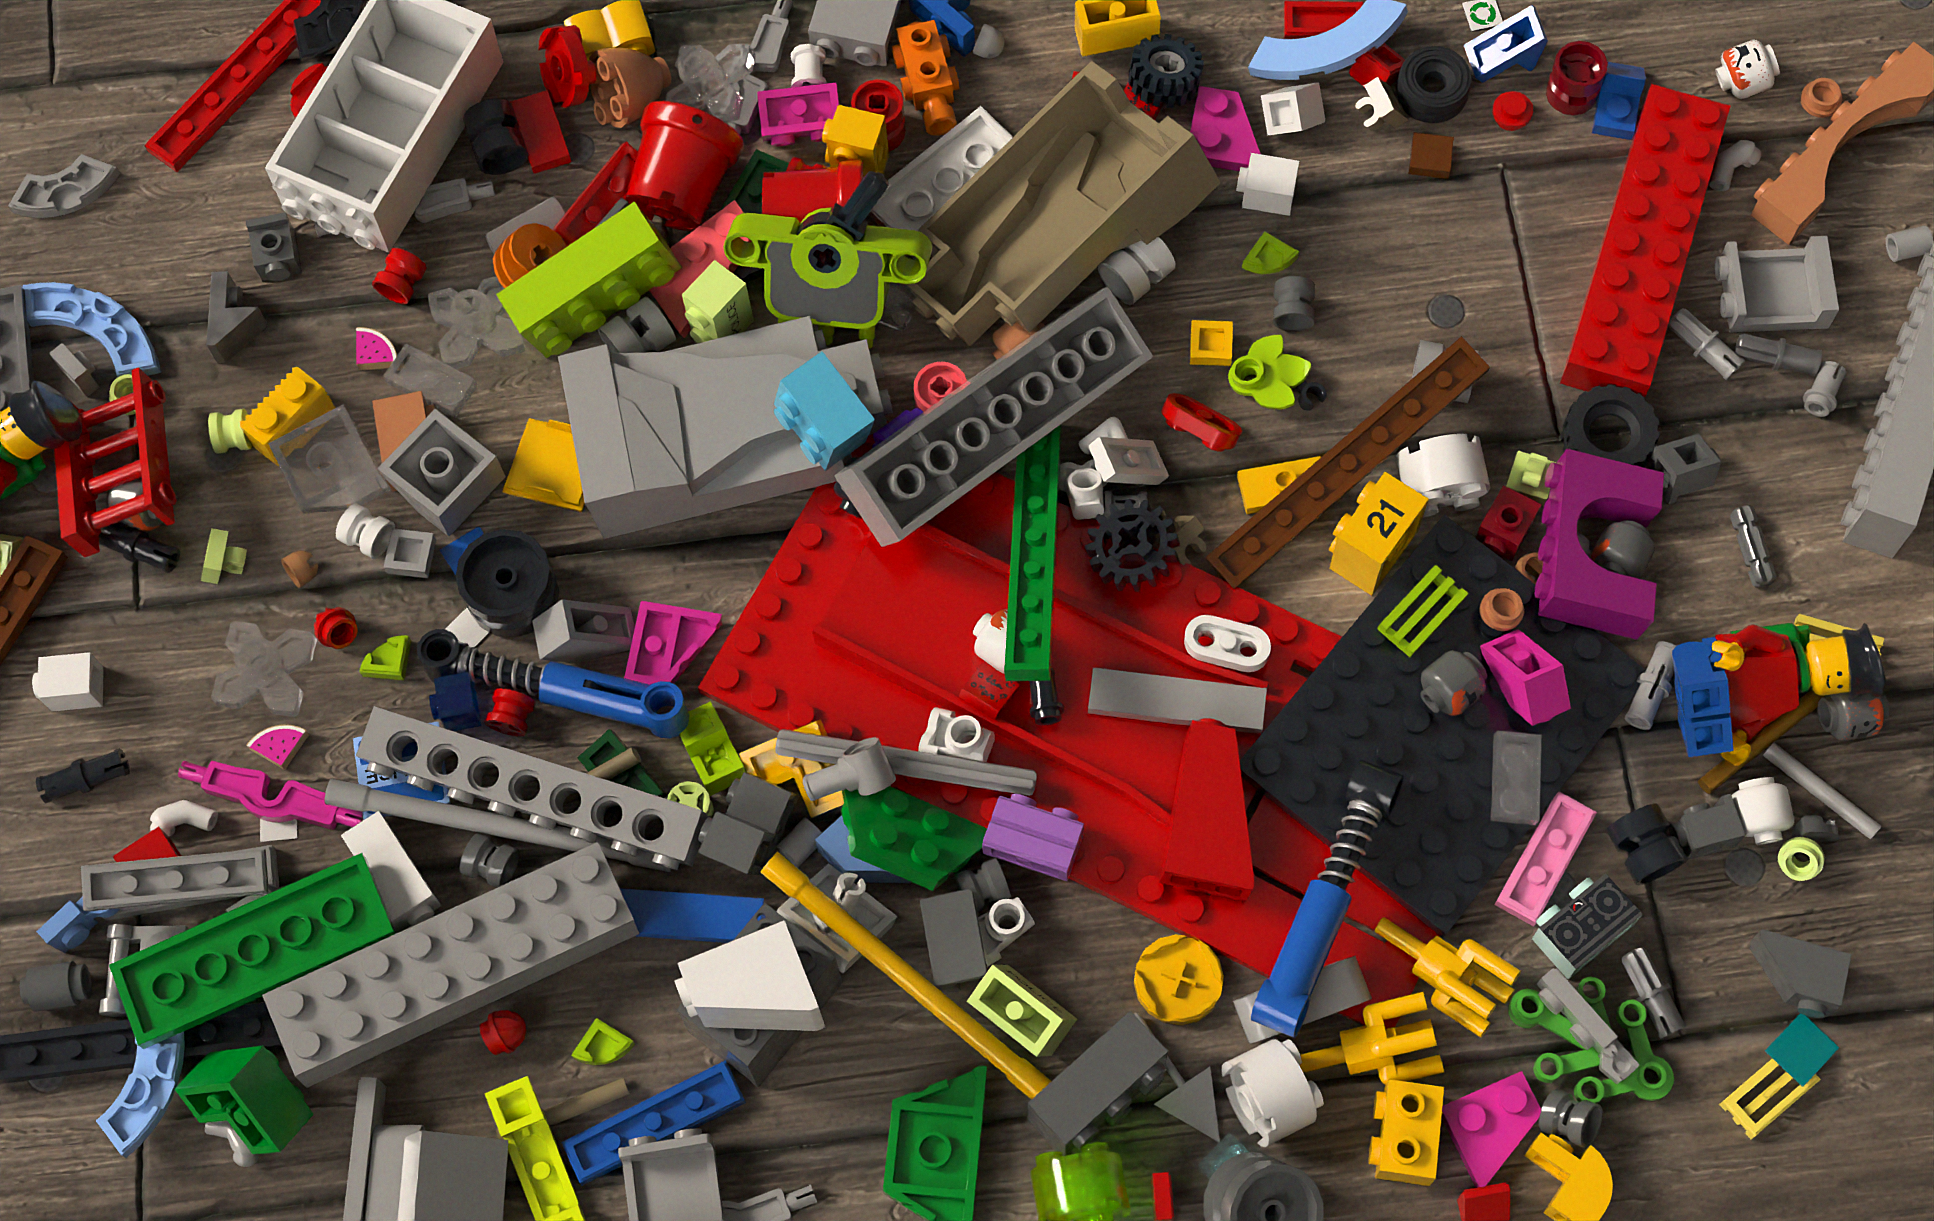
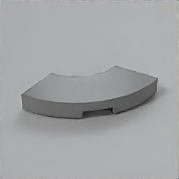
(63, 191)

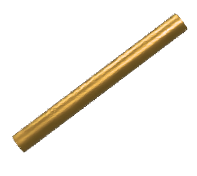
(1761, 741)

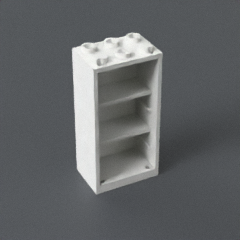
(384, 117)

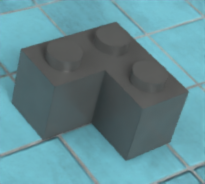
(751, 826)

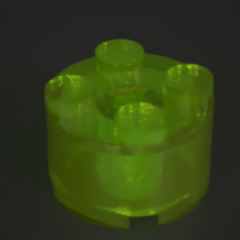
(1080, 1185)

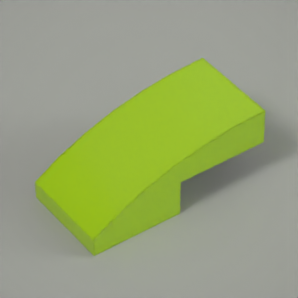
(711, 749)

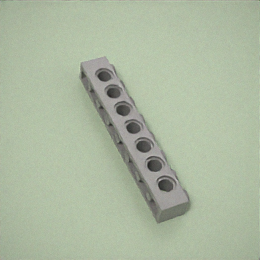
(390, 732)

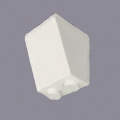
(750, 984)

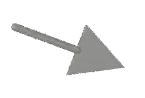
(1191, 1101)

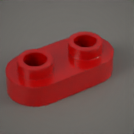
(1192, 416)

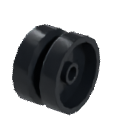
(506, 582)

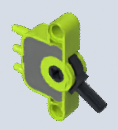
(830, 261)

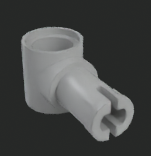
(860, 768)

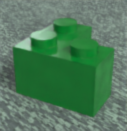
(248, 1093)

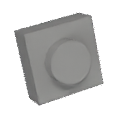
(76, 368)
(410, 553)

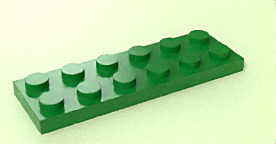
(251, 950)

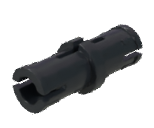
(138, 546)
(82, 775)

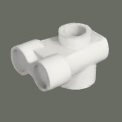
(1083, 489)
(956, 736)
(996, 938)

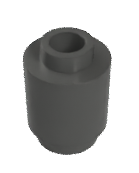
(55, 986)

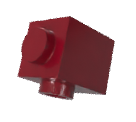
(1508, 523)

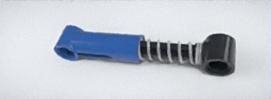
(561, 685)
(1288, 990)

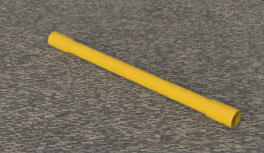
(798, 886)

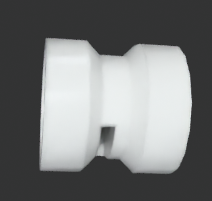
(364, 530)

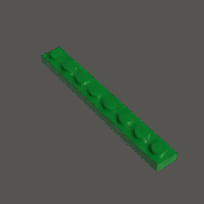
(1033, 561)

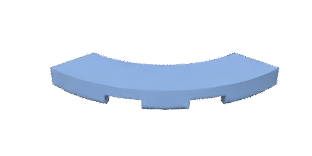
(1332, 49)
(97, 316)
(144, 1095)

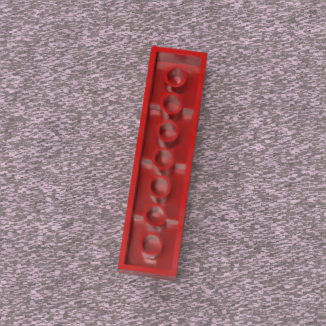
(1646, 242)

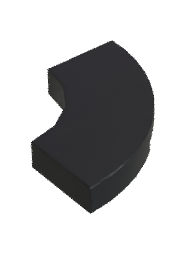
(325, 27)

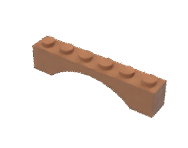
(1799, 192)

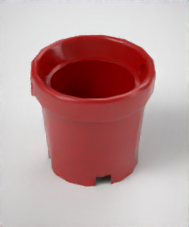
(681, 163)
(807, 190)

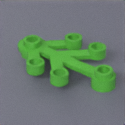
(1589, 1058)

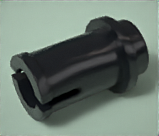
(1045, 701)

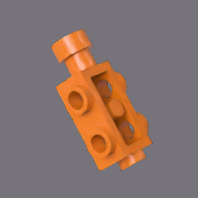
(927, 77)

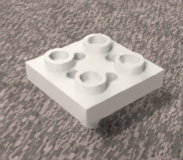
(850, 898)

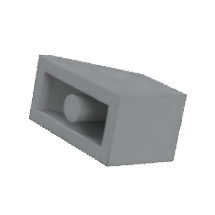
(583, 631)

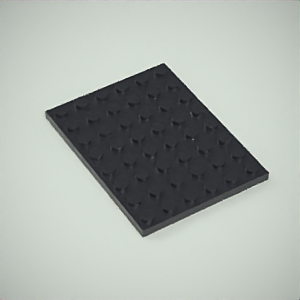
(1370, 708)

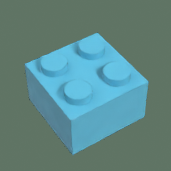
(822, 412)

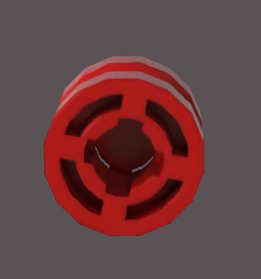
(399, 276)

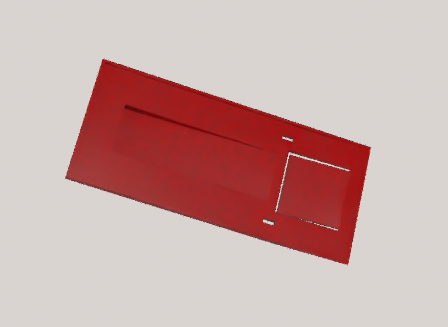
(888, 635)

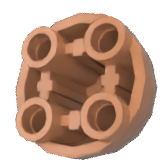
(626, 84)

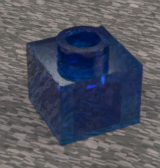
(455, 702)

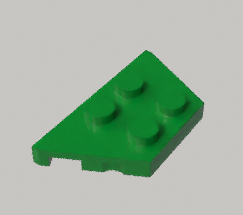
(909, 836)
(937, 1148)

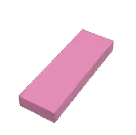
(1545, 858)

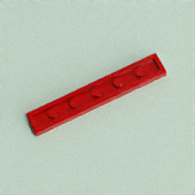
(229, 86)

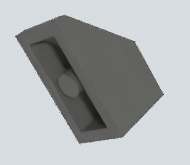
(1803, 972)

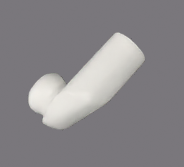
(183, 812)

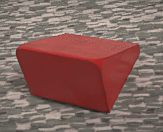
(1377, 62)
(1485, 1203)

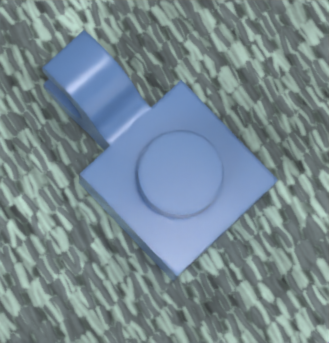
(71, 925)

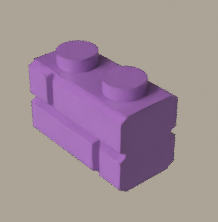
(1033, 836)

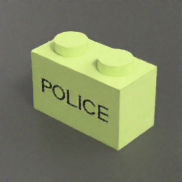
(717, 304)
(1022, 1010)

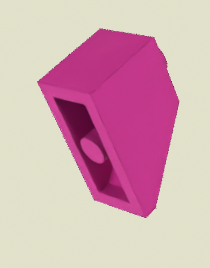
(1527, 676)

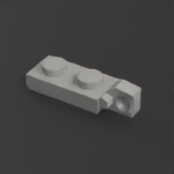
(1587, 1025)

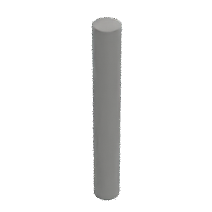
(1822, 790)

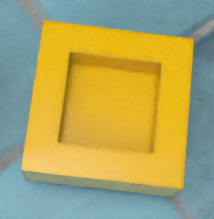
(1211, 342)

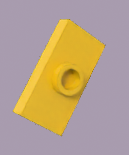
(1264, 483)

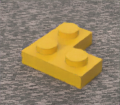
(770, 766)

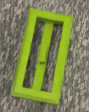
(1444, 586)

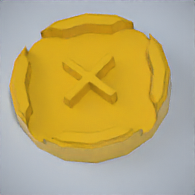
(1178, 979)

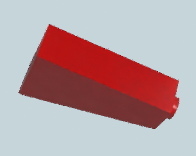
(1208, 821)

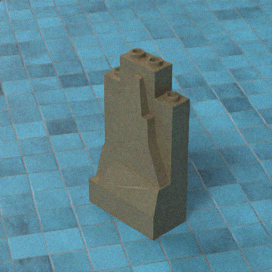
(1055, 206)

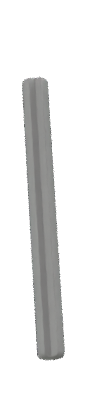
(914, 763)

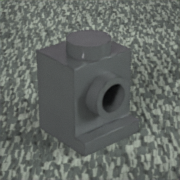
(274, 247)
(1686, 466)
(1708, 829)

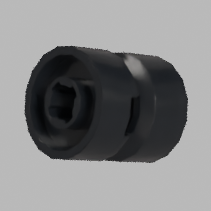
(495, 136)
(1646, 843)

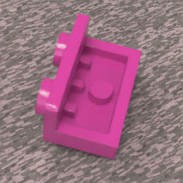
(796, 112)

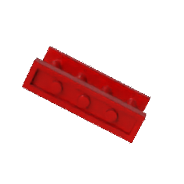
(75, 462)

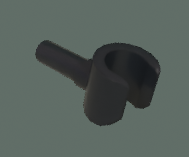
(1313, 387)

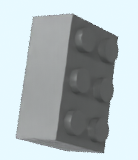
(1099, 1086)

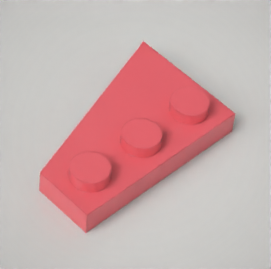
(695, 254)

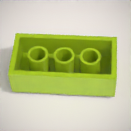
(589, 281)

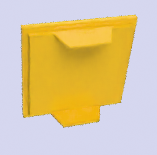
(546, 466)

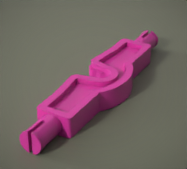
(251, 789)

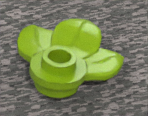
(1275, 373)

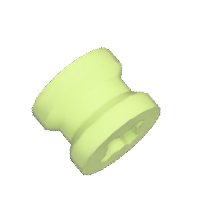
(226, 431)
(692, 795)

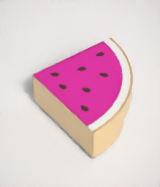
(373, 349)
(278, 743)

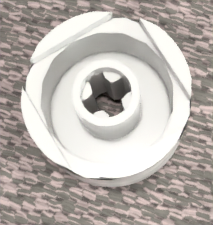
(1446, 472)
(1272, 1091)

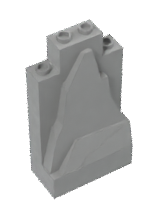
(698, 423)

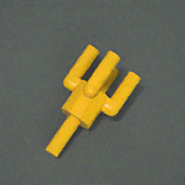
(1454, 972)
(1374, 1045)

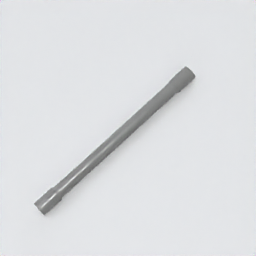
(364, 798)

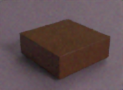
(1431, 155)

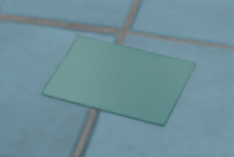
(1802, 1049)

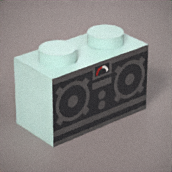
(1585, 925)

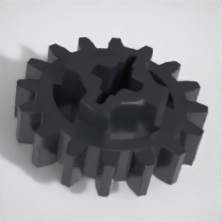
(1132, 563)

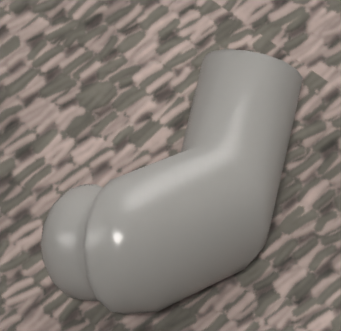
(1740, 153)
(242, 1155)

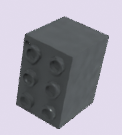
(759, 1050)

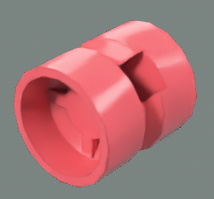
(935, 383)

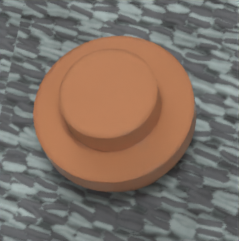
(1821, 97)
(1502, 609)

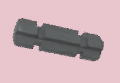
(1753, 546)

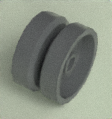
(1261, 1190)

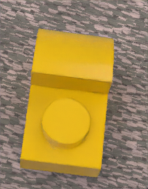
(1585, 1181)

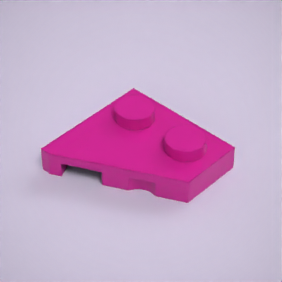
(1223, 129)
(668, 641)
(1491, 1124)

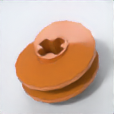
(525, 251)

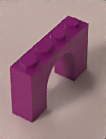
(1570, 582)

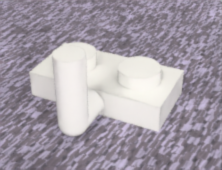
(1123, 458)

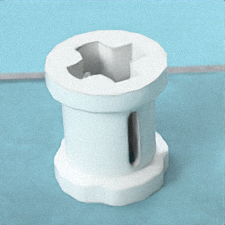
(808, 65)

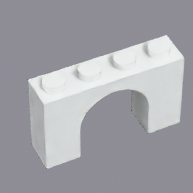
(396, 875)

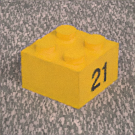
(1377, 532)

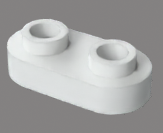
(1228, 640)

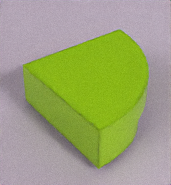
(1269, 256)
(388, 659)
(602, 1045)

